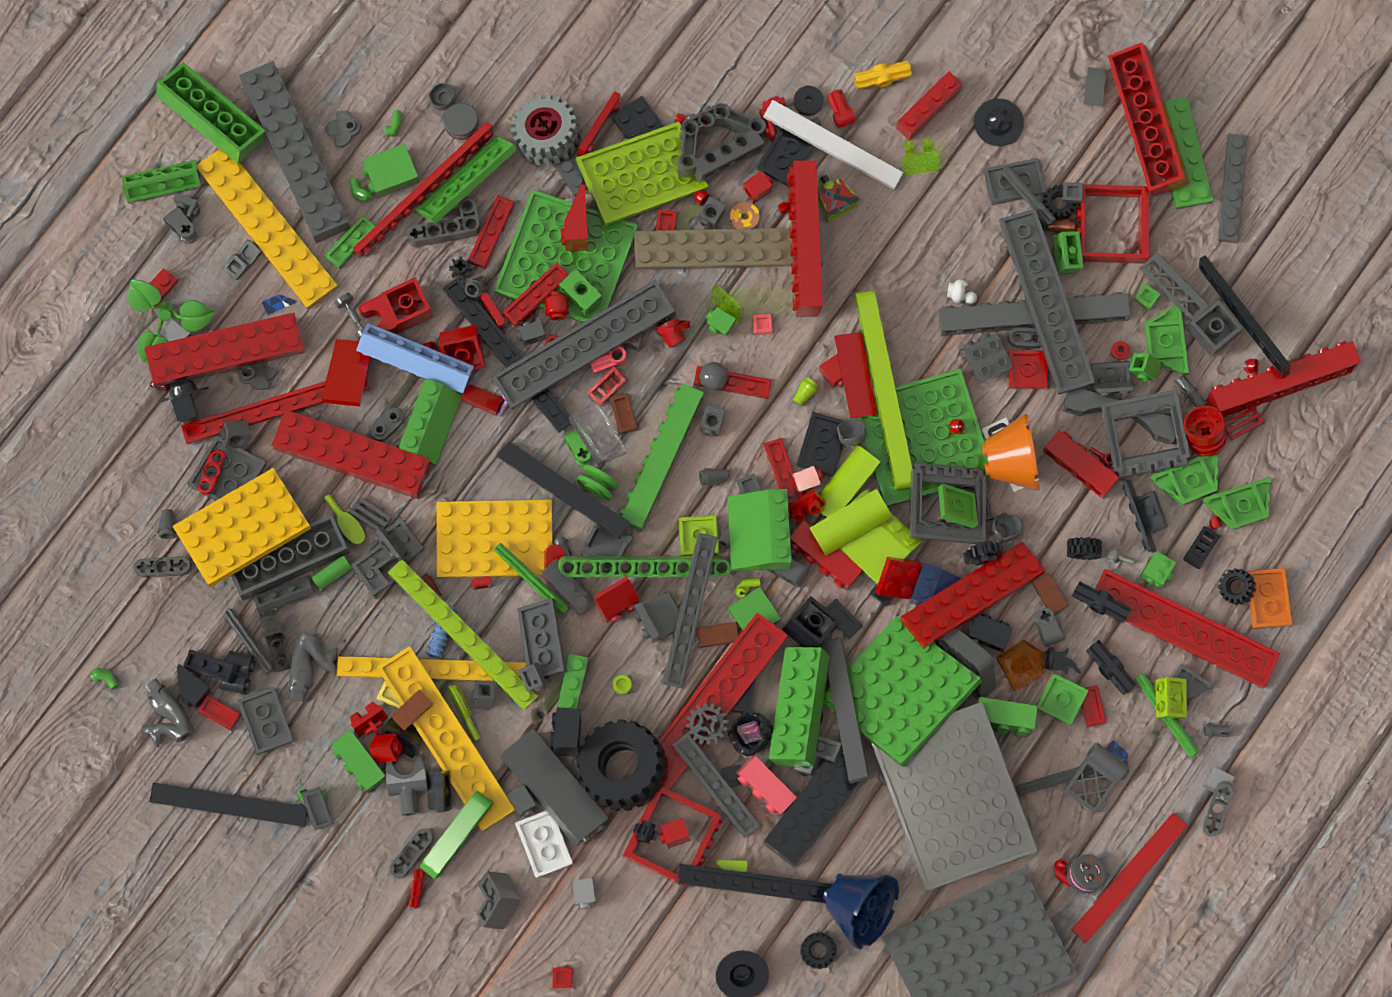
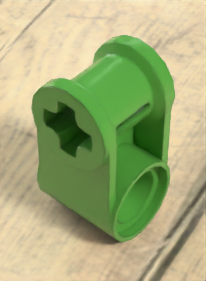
(577, 448)

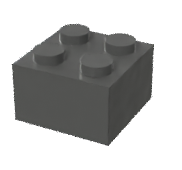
(1214, 328)

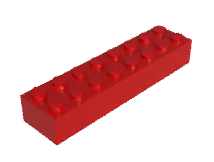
(1148, 119)
(805, 239)
(224, 349)
(1270, 385)
(351, 454)

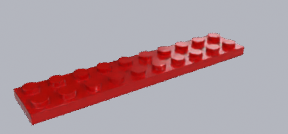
(1191, 631)
(723, 687)

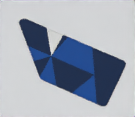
(276, 303)
(1118, 751)

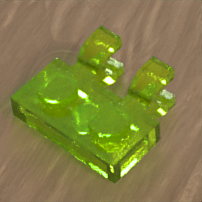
(920, 163)

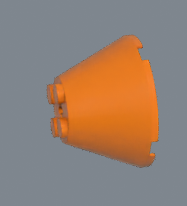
(1012, 455)

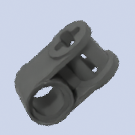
(180, 224)
(1048, 630)

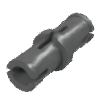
(1190, 391)

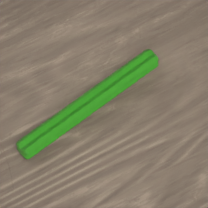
(530, 577)
(1172, 723)

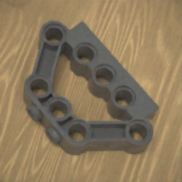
(733, 121)

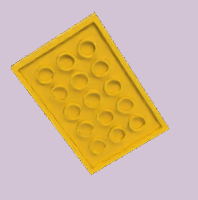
(241, 527)
(474, 528)

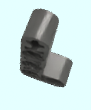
(444, 235)

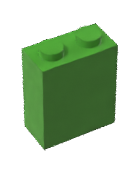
(390, 171)

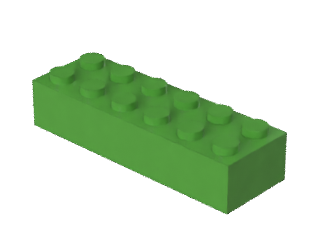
(210, 113)
(799, 706)

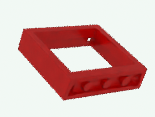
(1116, 191)
(706, 843)

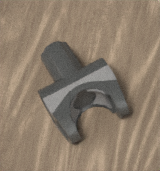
(407, 786)

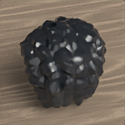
(751, 748)

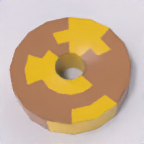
(741, 209)

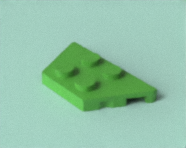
(1167, 341)
(1189, 481)
(1242, 504)

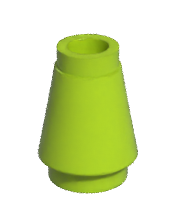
(805, 391)

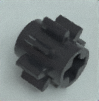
(456, 265)
(645, 832)

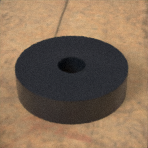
(808, 92)

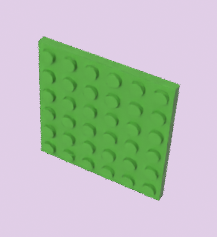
(539, 247)
(925, 413)
(904, 691)

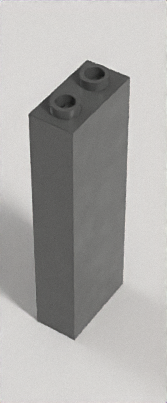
(555, 788)

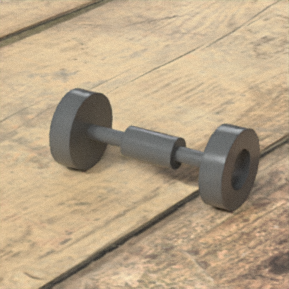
(345, 300)

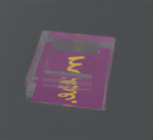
(749, 732)

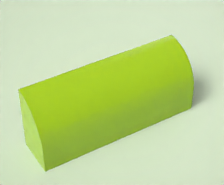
(848, 480)
(851, 522)

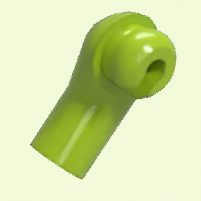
(745, 585)

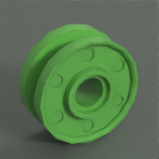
(597, 482)

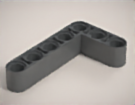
(973, 658)

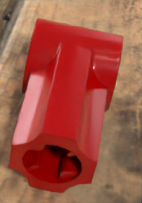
(842, 113)

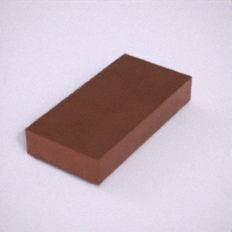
(623, 413)
(1050, 593)
(717, 634)
(412, 710)

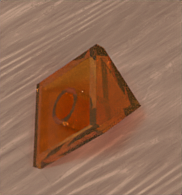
(1022, 664)

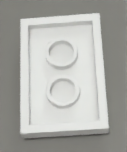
(543, 844)

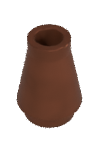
(1062, 225)

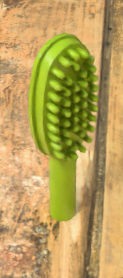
(347, 523)
(462, 710)

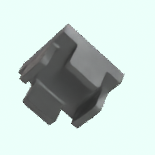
(605, 544)

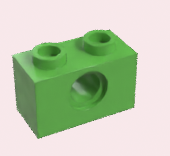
(1068, 252)
(584, 302)

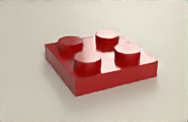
(1027, 370)
(898, 578)

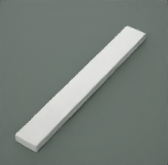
(833, 144)

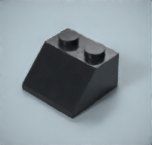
(811, 624)

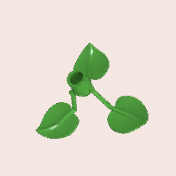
(144, 295)

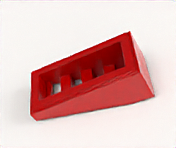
(623, 380)

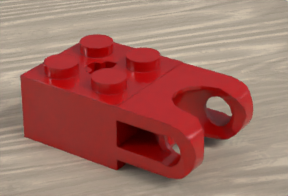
(393, 309)

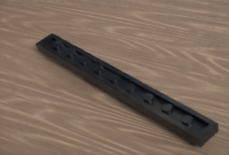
(503, 349)

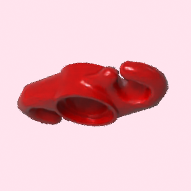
(211, 463)

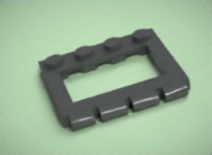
(1138, 407)
(955, 477)

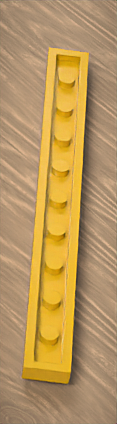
(437, 669)

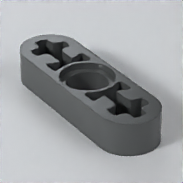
(176, 561)
(1218, 823)
(398, 862)

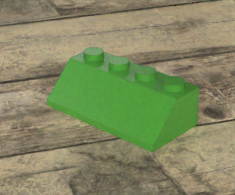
(431, 420)

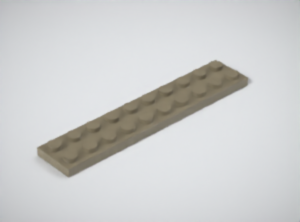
(714, 248)

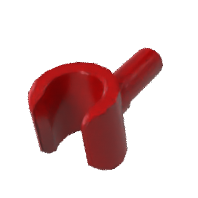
(1102, 456)
(1215, 523)

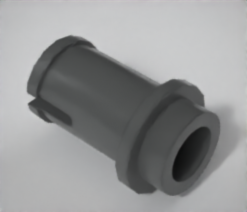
(563, 543)
(1216, 730)

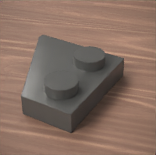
(1194, 683)

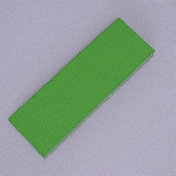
(343, 249)

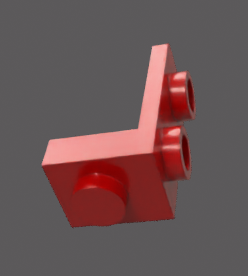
(769, 131)

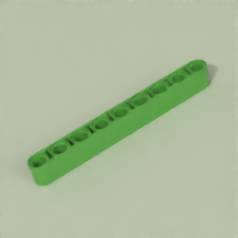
(634, 568)

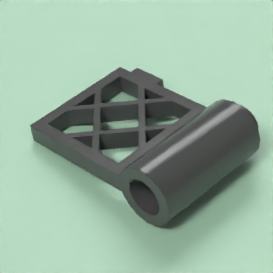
(1107, 765)

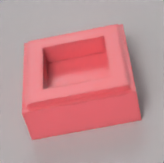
(762, 324)

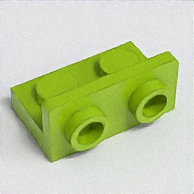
(1171, 698)

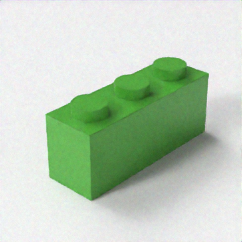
(573, 682)
(358, 762)

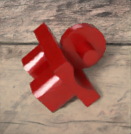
(805, 504)
(370, 721)

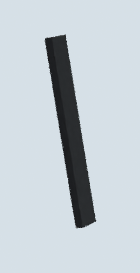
(1244, 316)
(564, 490)
(228, 804)
(752, 883)

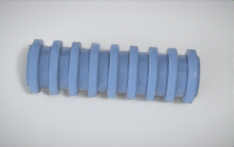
(437, 643)

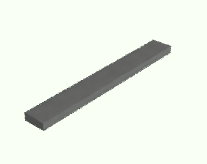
(690, 610)
(846, 711)

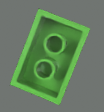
(1010, 716)

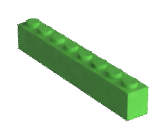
(662, 456)

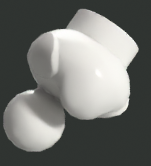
(957, 292)

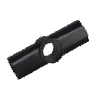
(1101, 602)
(1111, 667)

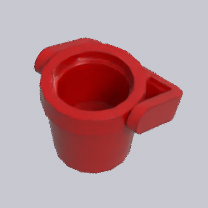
(673, 331)

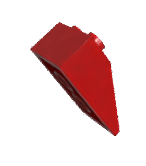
(574, 233)

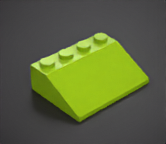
(884, 541)

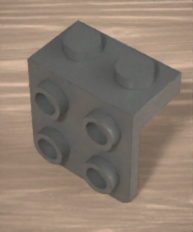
(986, 357)
(1112, 377)
(400, 541)
(657, 617)

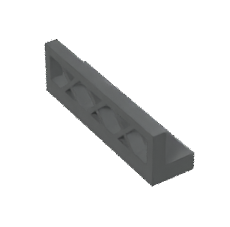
(1178, 283)

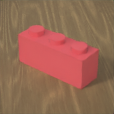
(765, 786)

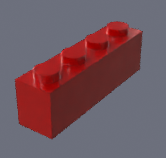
(929, 105)
(1080, 463)
(835, 565)

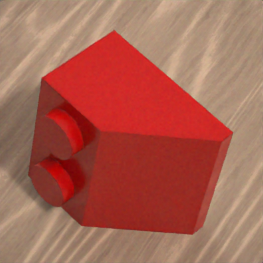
(463, 345)
(616, 600)

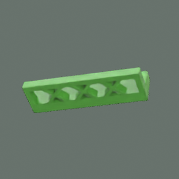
(161, 181)

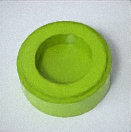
(622, 684)

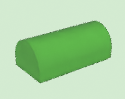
(331, 573)

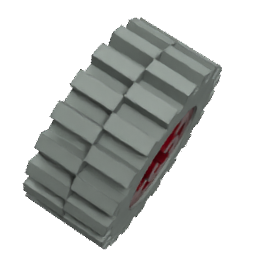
(532, 137)

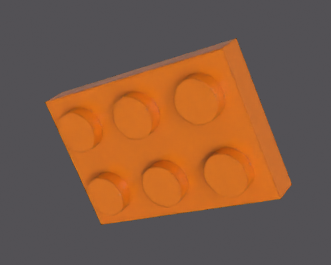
(1271, 600)

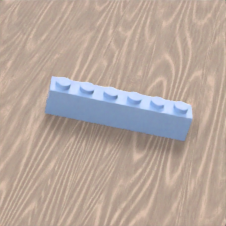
(414, 358)

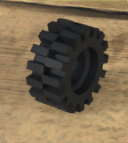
(1057, 213)
(1084, 548)
(1247, 592)
(830, 947)

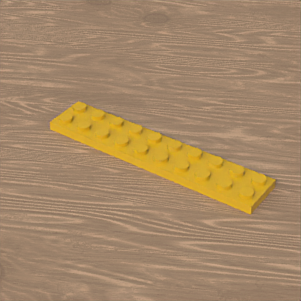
(267, 228)
(446, 736)

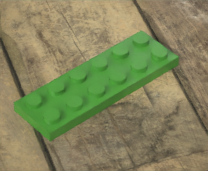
(466, 179)
(1198, 190)

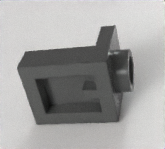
(185, 203)
(533, 677)

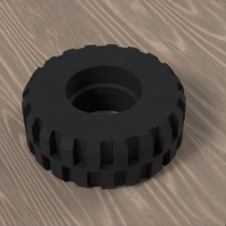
(605, 743)

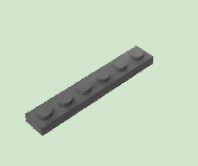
(1232, 188)
(715, 785)

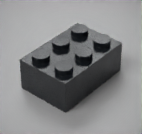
(567, 728)

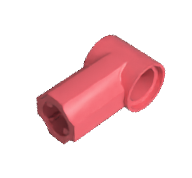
(607, 361)

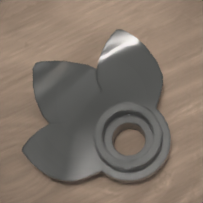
(340, 128)
(259, 375)

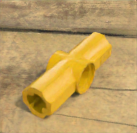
(882, 75)

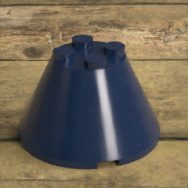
(862, 906)

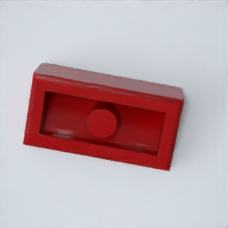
(482, 399)

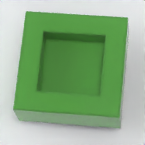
(1147, 296)

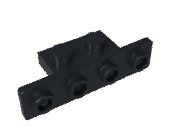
(1147, 513)

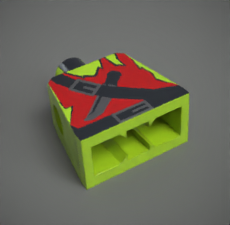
(836, 198)

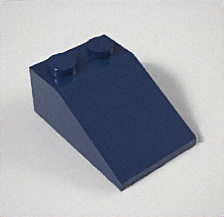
(931, 582)

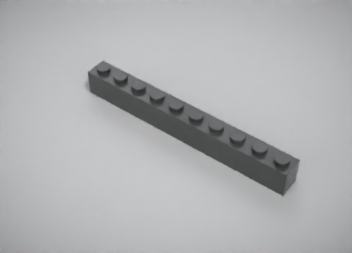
(1008, 315)

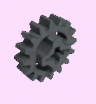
(715, 720)

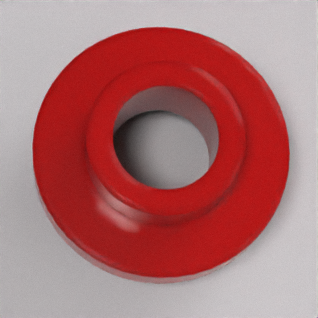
(1118, 355)

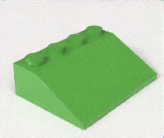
(759, 530)

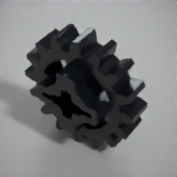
(983, 553)

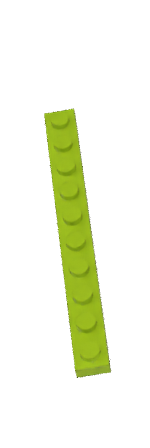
(462, 634)

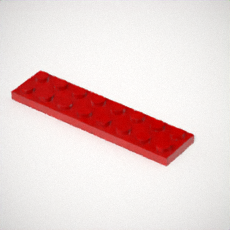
(972, 595)

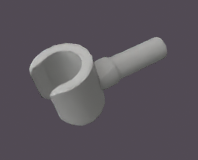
(1113, 555)

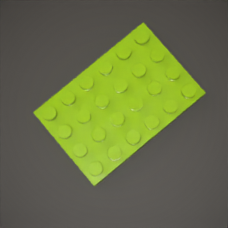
(637, 174)

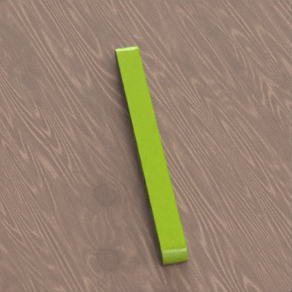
(884, 389)

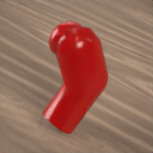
(1061, 871)

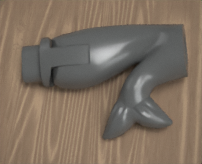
(301, 668)
(169, 708)

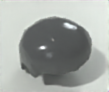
(442, 96)
(714, 376)
(851, 432)
(1006, 527)

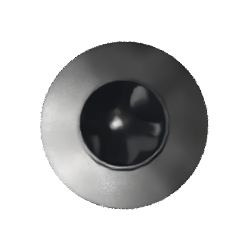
(998, 122)
(182, 388)
(742, 974)

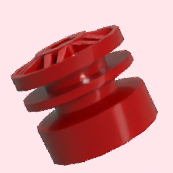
(1205, 431)

